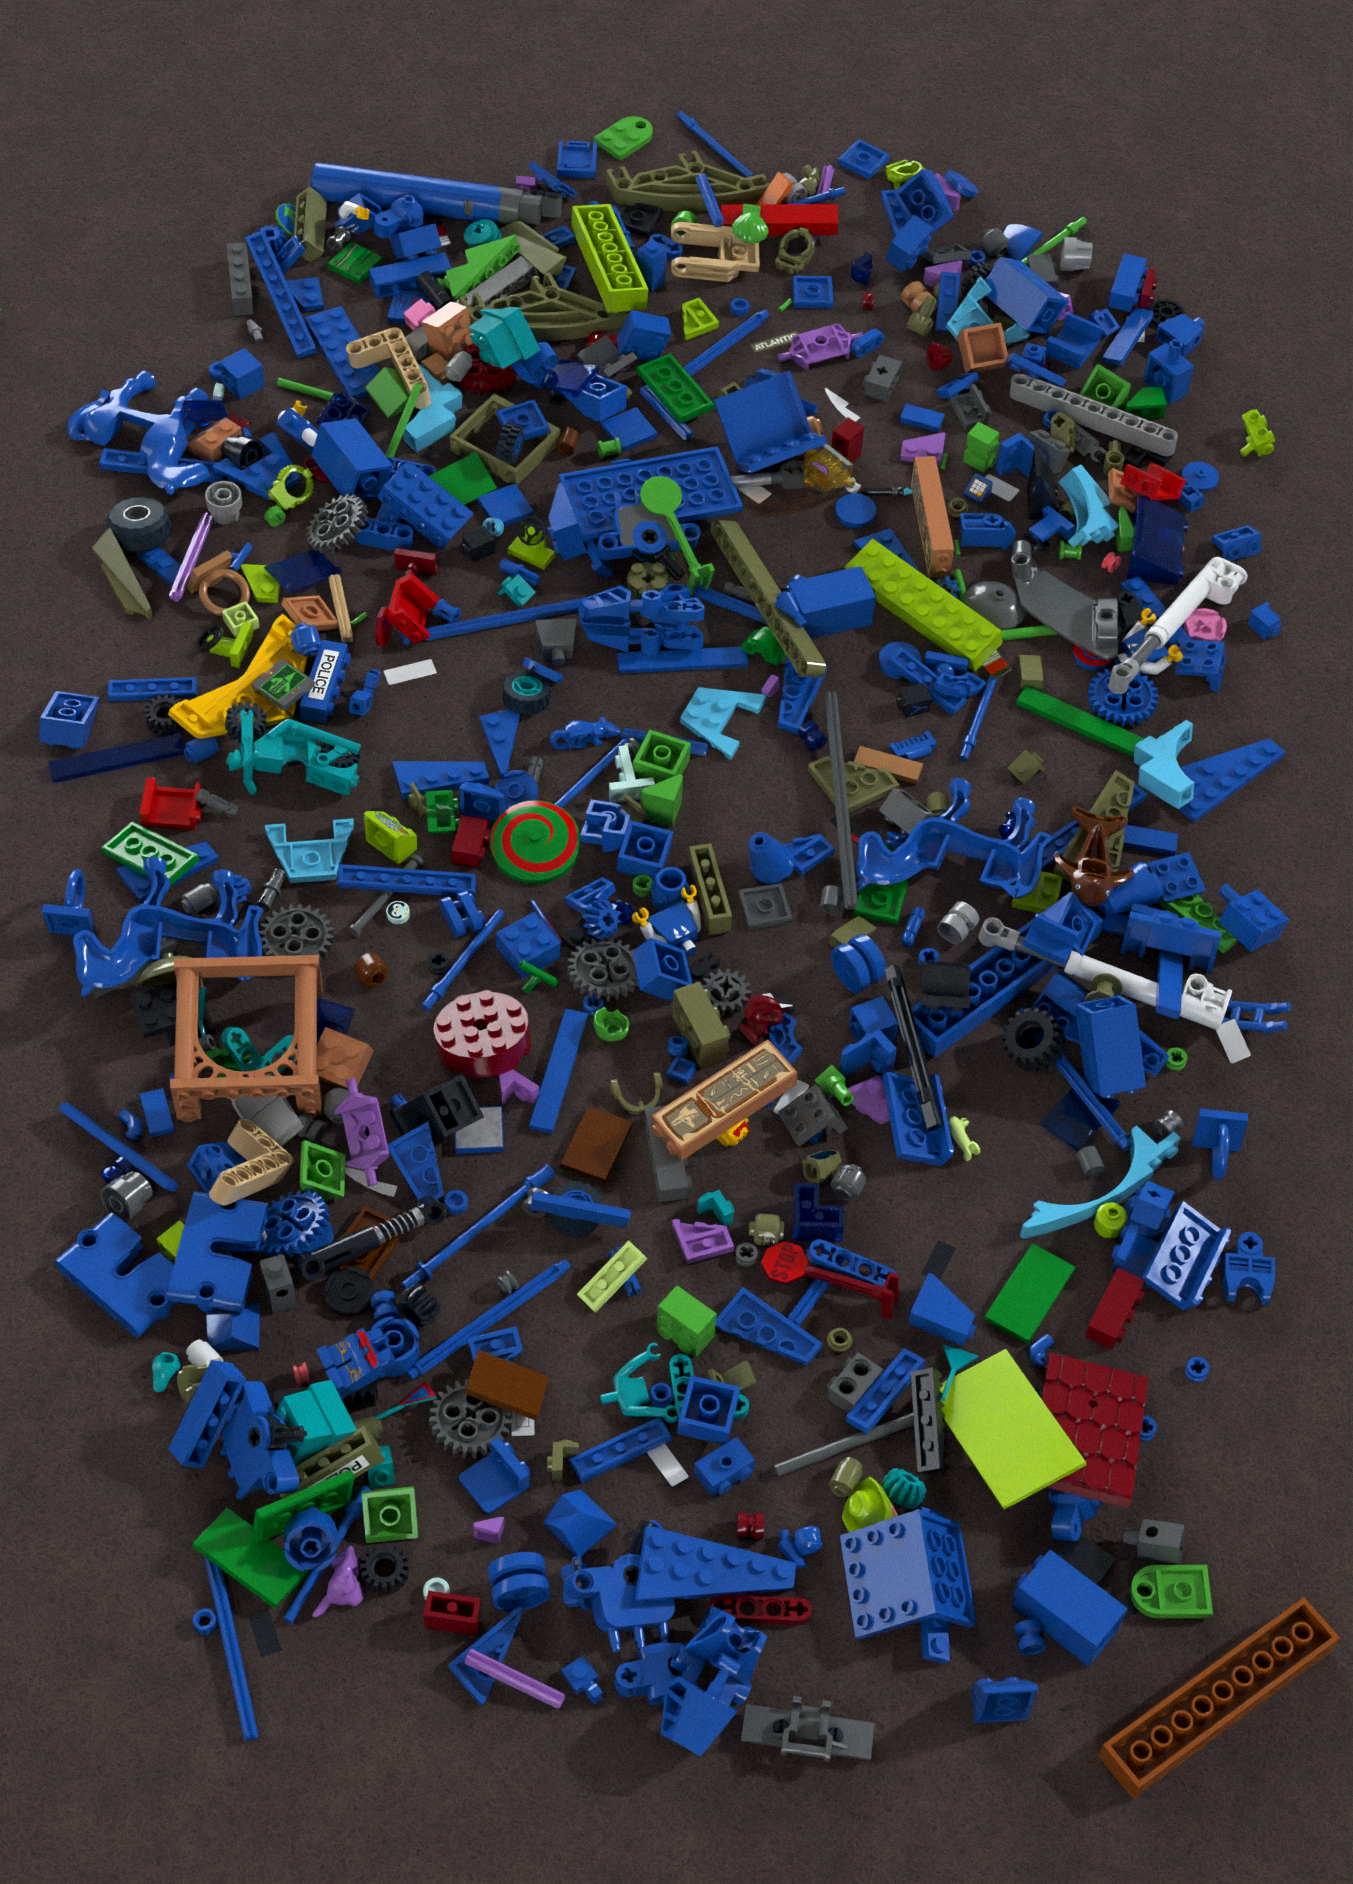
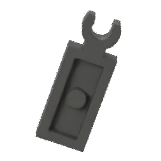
(1086, 444)

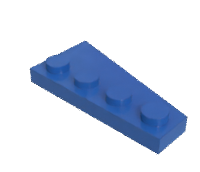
(797, 698)
(437, 775)
(140, 884)
(763, 1326)

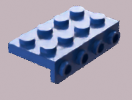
(424, 505)
(908, 1124)
(1186, 1257)

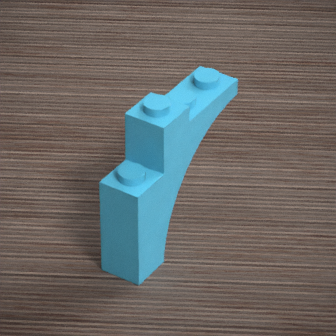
(438, 418)
(1090, 508)
(1159, 766)

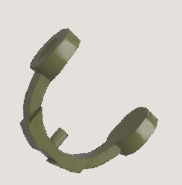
(616, 1092)

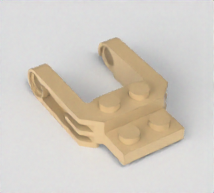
(732, 253)

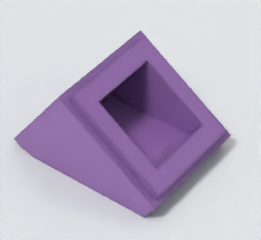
(489, 1530)

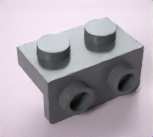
(971, 408)

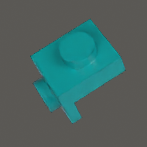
(517, 590)
(723, 1209)
(383, 1473)

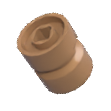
(914, 296)

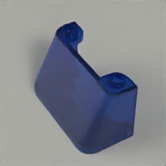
(1157, 542)

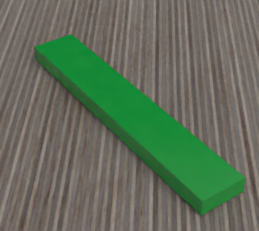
(1078, 720)

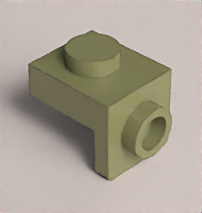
(1026, 766)
(561, 1450)

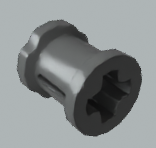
(340, 237)

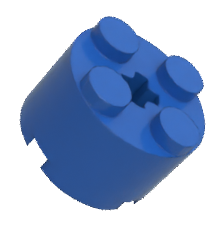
(403, 1342)
(310, 1540)

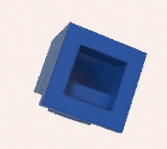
(1264, 621)

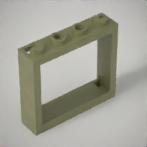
(461, 447)

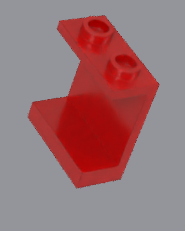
(1155, 483)

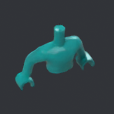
(633, 1391)

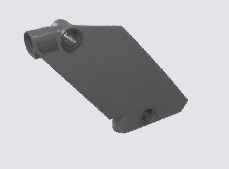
(1064, 609)

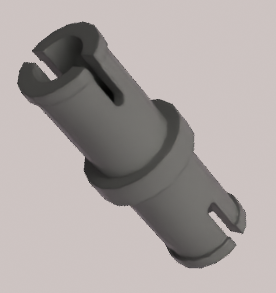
(271, 889)

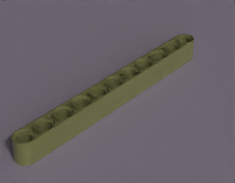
(763, 593)

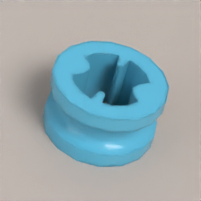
(499, 527)

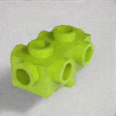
(1258, 436)

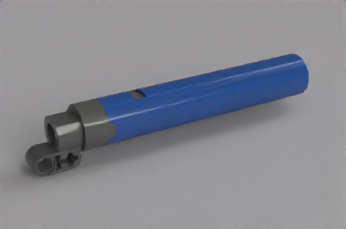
(436, 195)

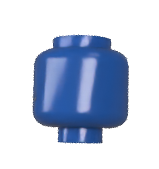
(305, 639)

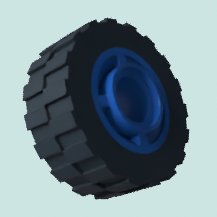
(573, 1226)

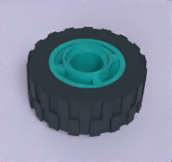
(526, 692)

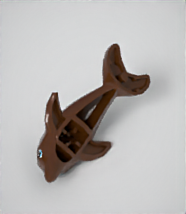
(1092, 870)

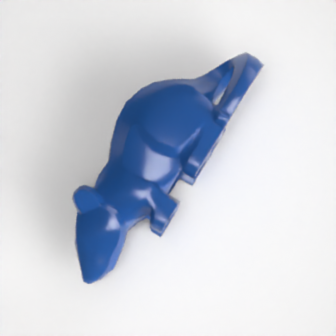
(580, 732)

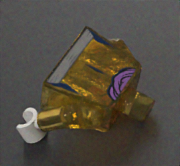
(829, 469)

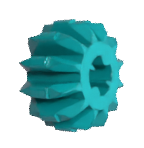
(903, 1488)

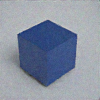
(242, 373)
(871, 1017)

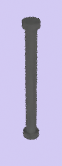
(355, 929)

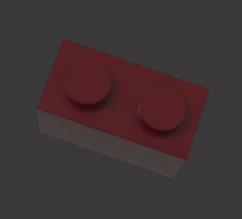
(848, 439)
(470, 841)
(452, 1613)

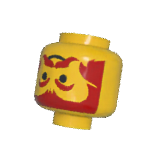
(734, 1134)

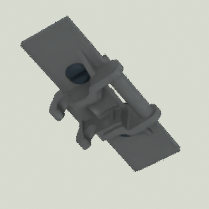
(777, 1726)

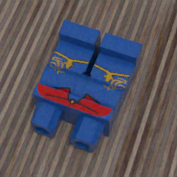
(355, 1360)

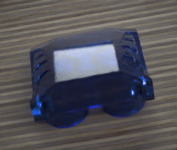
(343, 408)

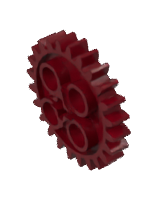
(484, 376)

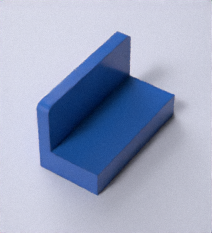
(1050, 939)

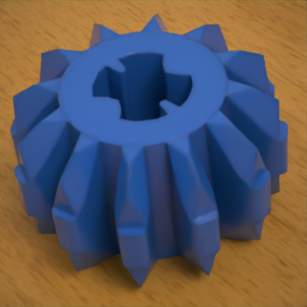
(275, 237)
(602, 919)

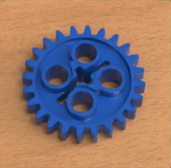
(1139, 699)
(300, 1211)

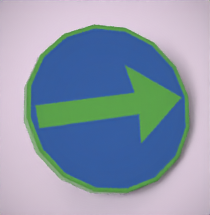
(286, 217)

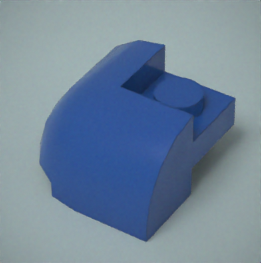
(605, 825)

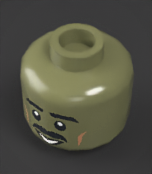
(766, 1229)

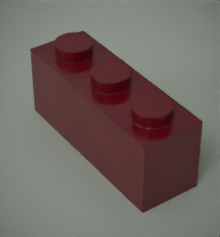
(1116, 1309)

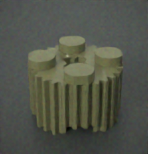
(645, 578)

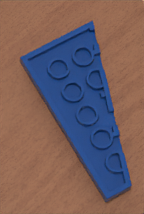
(697, 1568)

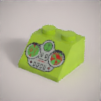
(389, 836)

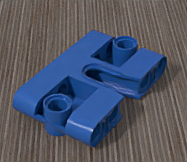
(97, 1272)
(203, 1272)

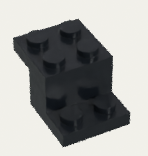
(944, 985)
(157, 1013)
(444, 1107)

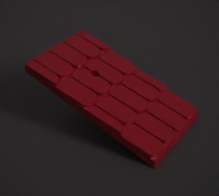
(1103, 1419)

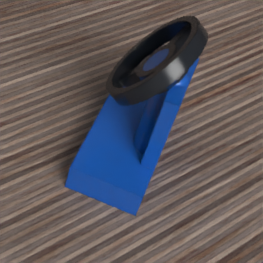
(1049, 525)

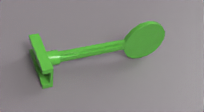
(663, 497)

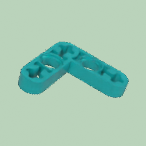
(256, 1061)
(688, 1370)

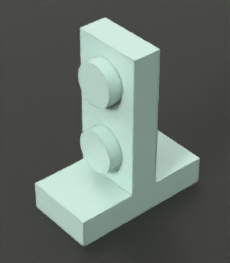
(628, 784)

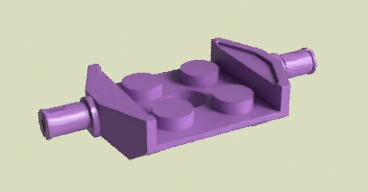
(806, 351)
(357, 1114)

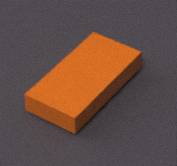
(776, 190)

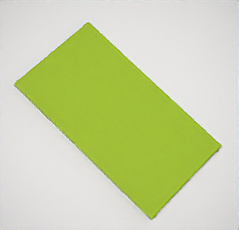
(1008, 1430)

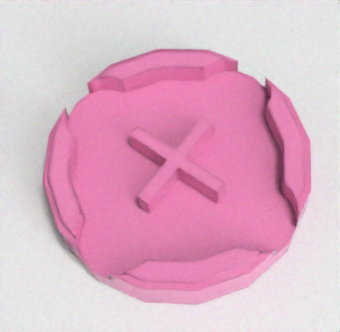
(1205, 625)

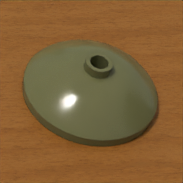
(159, 972)

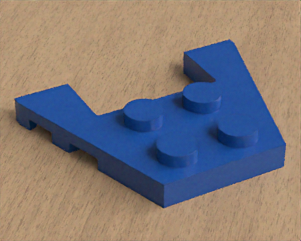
(260, 475)

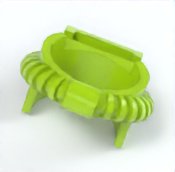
(902, 172)
(279, 494)

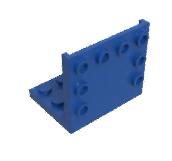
(766, 423)
(907, 1573)

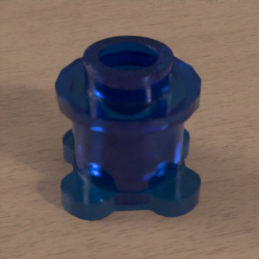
(1008, 827)
(626, 912)

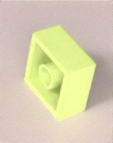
(237, 615)

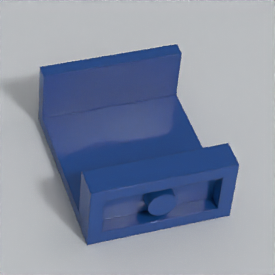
(1074, 341)

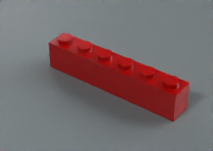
(781, 218)

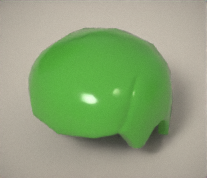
(610, 1025)

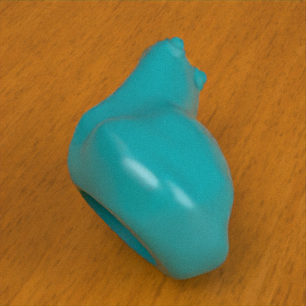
(163, 1369)

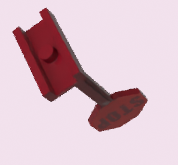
(410, 562)
(788, 1263)

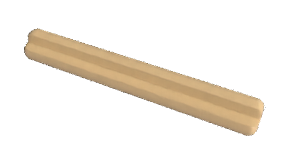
(341, 608)

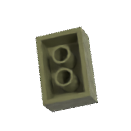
(701, 1025)

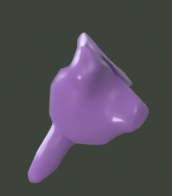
(343, 1585)

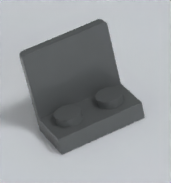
(607, 358)
(810, 1115)

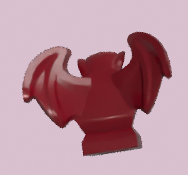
(761, 1013)

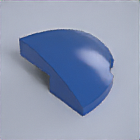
(1021, 240)

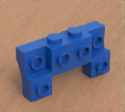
(1172, 935)

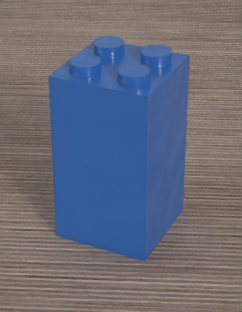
(1024, 295)
(351, 459)
(834, 601)
(1110, 1046)
(1068, 1606)

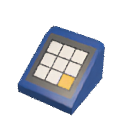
(978, 488)

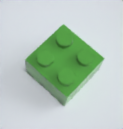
(661, 757)
(686, 1321)

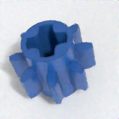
(950, 584)
(243, 887)

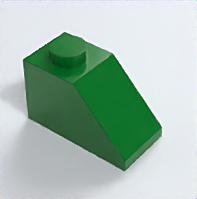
(1148, 403)

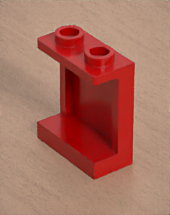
(410, 607)
(170, 807)

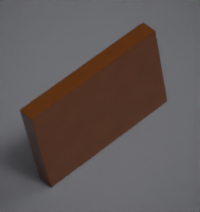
(596, 1144)
(374, 1260)
(506, 1385)

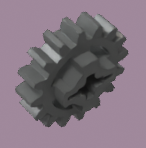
(737, 991)

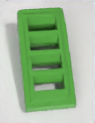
(1124, 532)

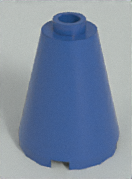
(769, 859)
(1141, 889)

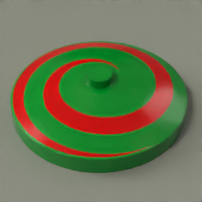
(535, 842)

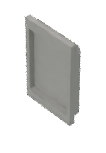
(271, 1115)

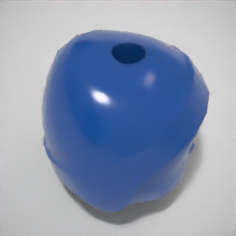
(808, 1540)

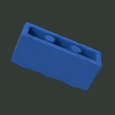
(1128, 283)

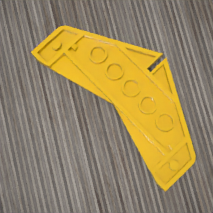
(207, 713)

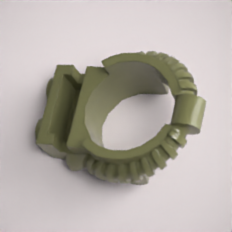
(791, 263)

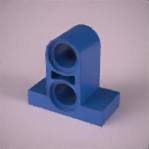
(537, 365)

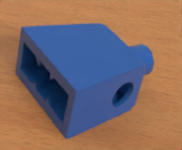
(1182, 329)

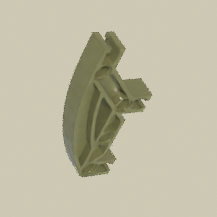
(677, 189)
(553, 312)

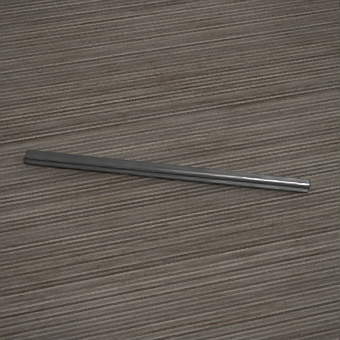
(841, 802)

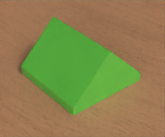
(1106, 388)
(388, 392)
(663, 800)
(322, 1171)
(389, 1514)

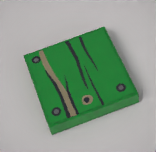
(355, 262)

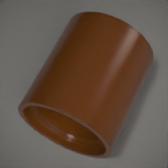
(567, 441)

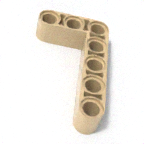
(392, 345)
(265, 1164)

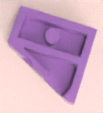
(923, 446)
(871, 1099)
(702, 1240)

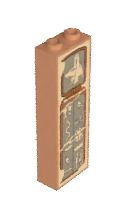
(932, 517)
(724, 1100)

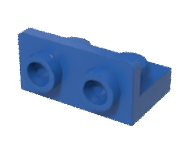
(1238, 543)

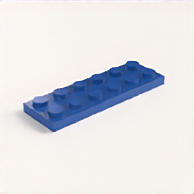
(333, 333)

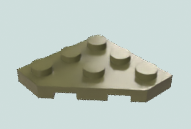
(862, 783)

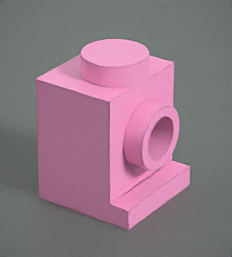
(418, 313)

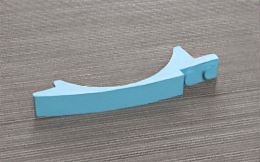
(1145, 1159)

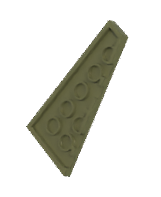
(1111, 802)

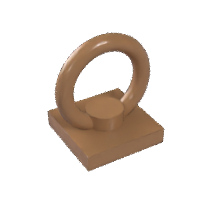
(212, 573)

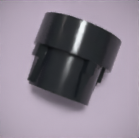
(242, 450)

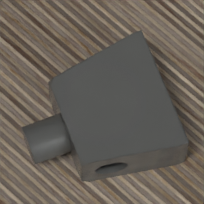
(556, 639)
(277, 1277)
(1157, 1541)

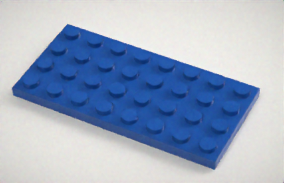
(699, 473)

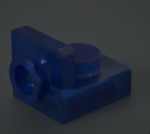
(861, 269)

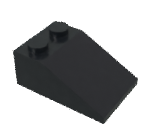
(1040, 486)

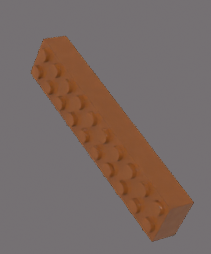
(1218, 1698)

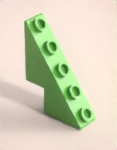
(482, 264)

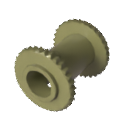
(1102, 987)

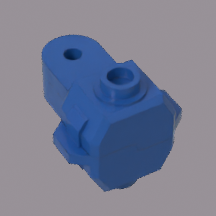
(403, 216)
(1070, 1514)

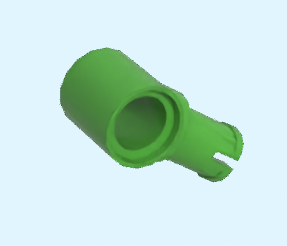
(833, 1083)

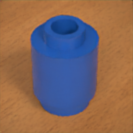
(200, 749)

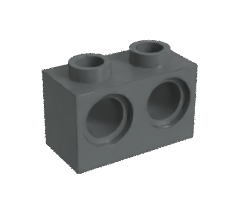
(852, 1382)

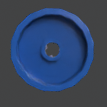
(858, 963)
(518, 1581)

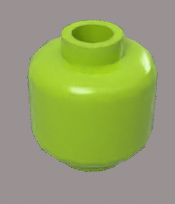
(1110, 1220)

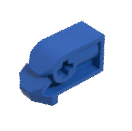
(985, 530)

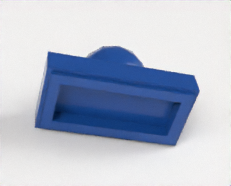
(946, 663)

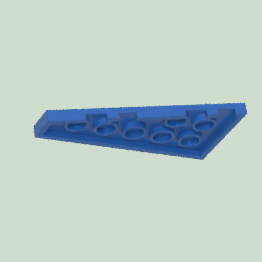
(1225, 774)

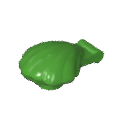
(750, 226)

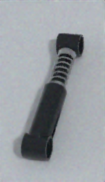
(367, 1239)

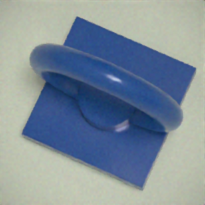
(72, 916)
(1222, 1133)

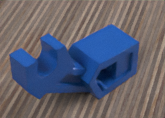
(1191, 498)
(361, 700)

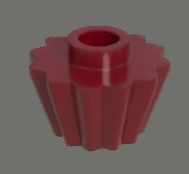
(938, 356)

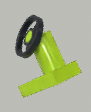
(533, 546)
(227, 646)

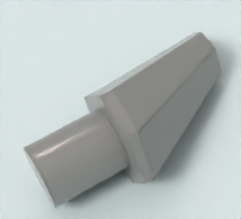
(255, 330)

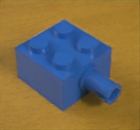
(1169, 370)
(1251, 918)

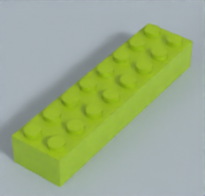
(609, 258)
(927, 606)

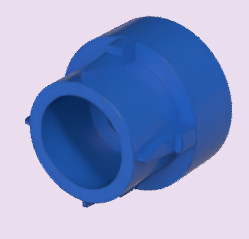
(667, 888)

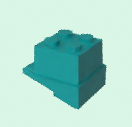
(503, 336)
(320, 1414)

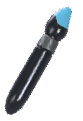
(886, 491)

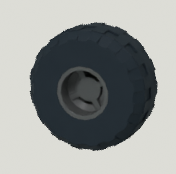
(139, 524)

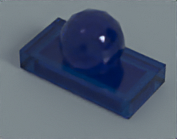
(204, 411)

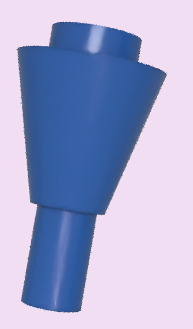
(788, 604)

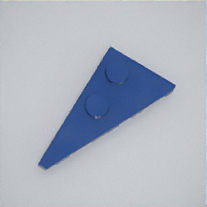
(500, 734)
(493, 1645)

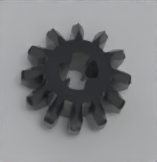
(419, 1305)

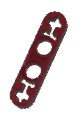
(760, 1604)

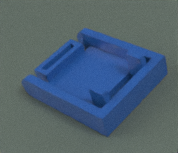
(577, 160)

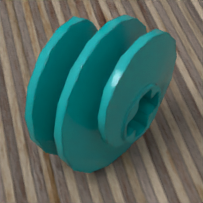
(481, 232)

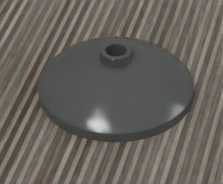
(996, 604)

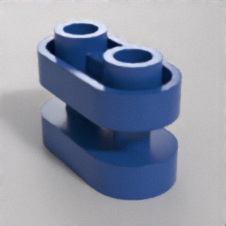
(466, 904)

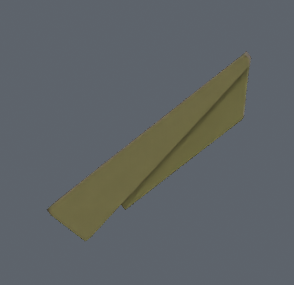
(535, 248)
(121, 575)

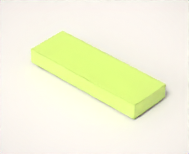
(612, 1276)

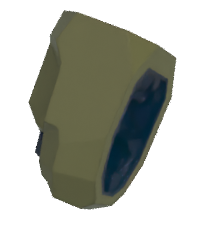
(821, 1165)

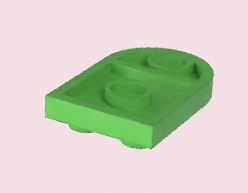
(625, 137)
(1174, 1590)

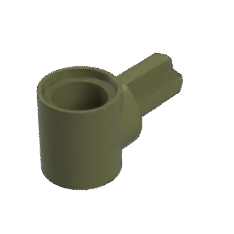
(920, 321)
(1113, 458)

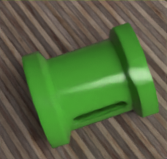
(609, 448)
(1068, 551)

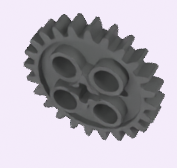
(336, 523)
(296, 929)
(600, 963)
(469, 1420)

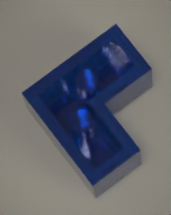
(815, 1220)

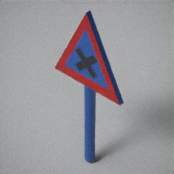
(545, 921)

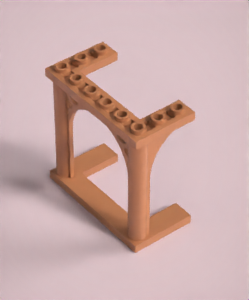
(304, 1083)

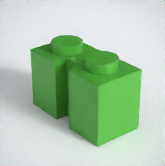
(982, 447)

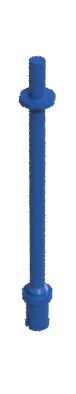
(424, 1270)

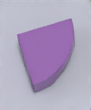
(771, 686)

